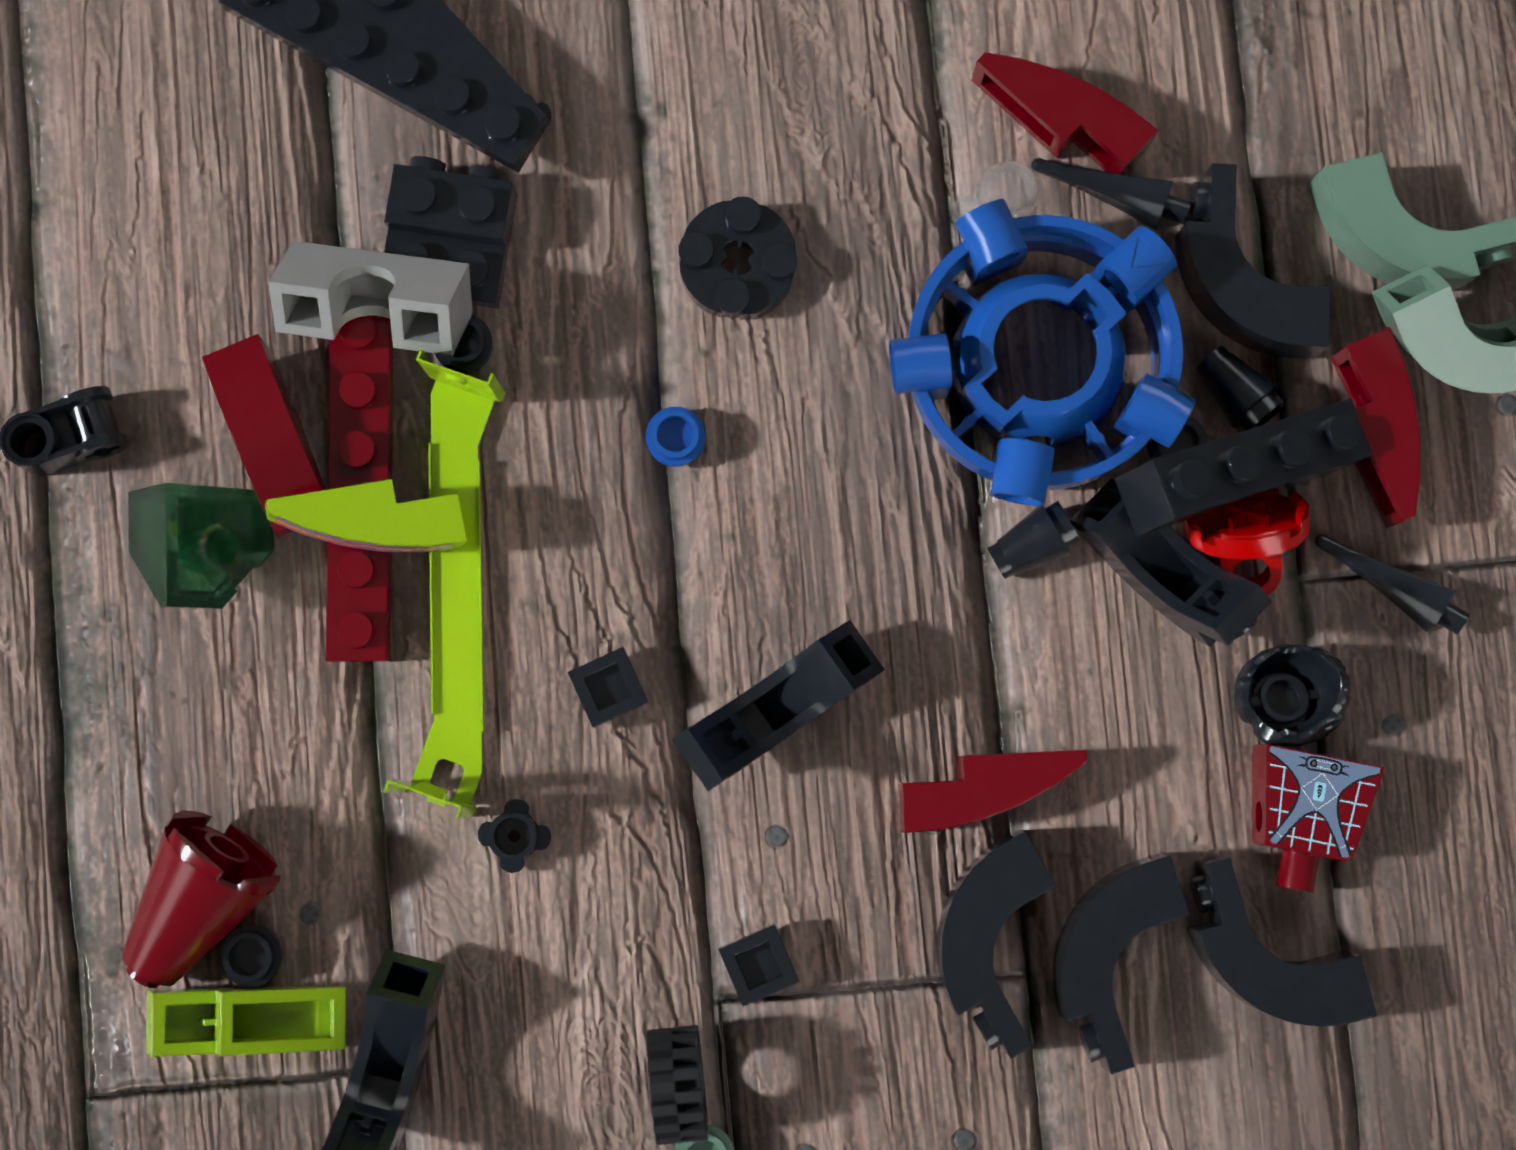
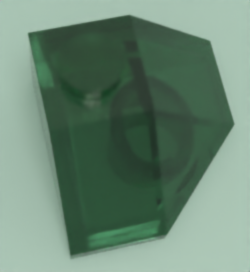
(196, 541)

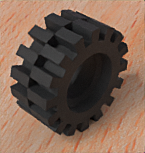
(677, 1085)

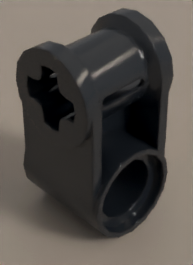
(76, 430)

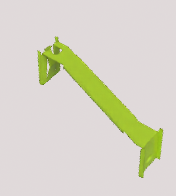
(456, 610)

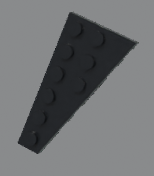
(413, 58)

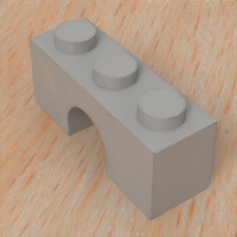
(327, 286)

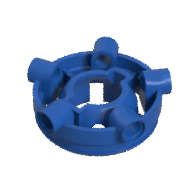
(1124, 279)

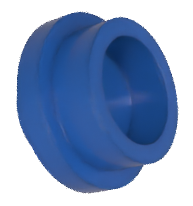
(675, 436)

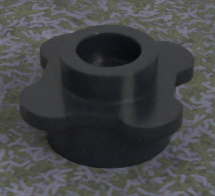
(511, 853)

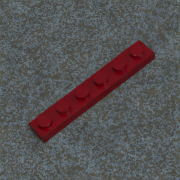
(359, 454)

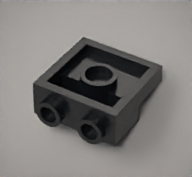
(453, 220)

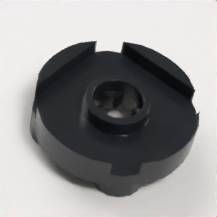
(704, 252)

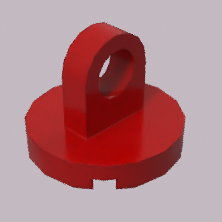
(1253, 529)

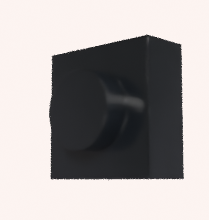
(608, 687)
(758, 964)

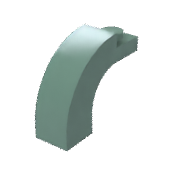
(1388, 242)
(1431, 329)

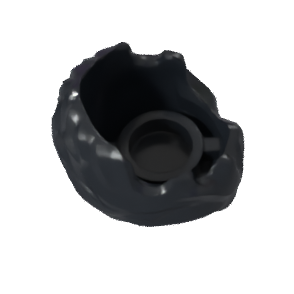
(1292, 694)

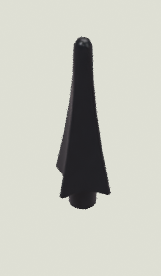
(1137, 196)
(1417, 597)

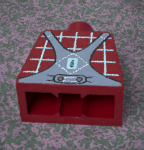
(1309, 808)

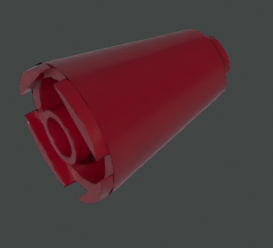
(194, 897)

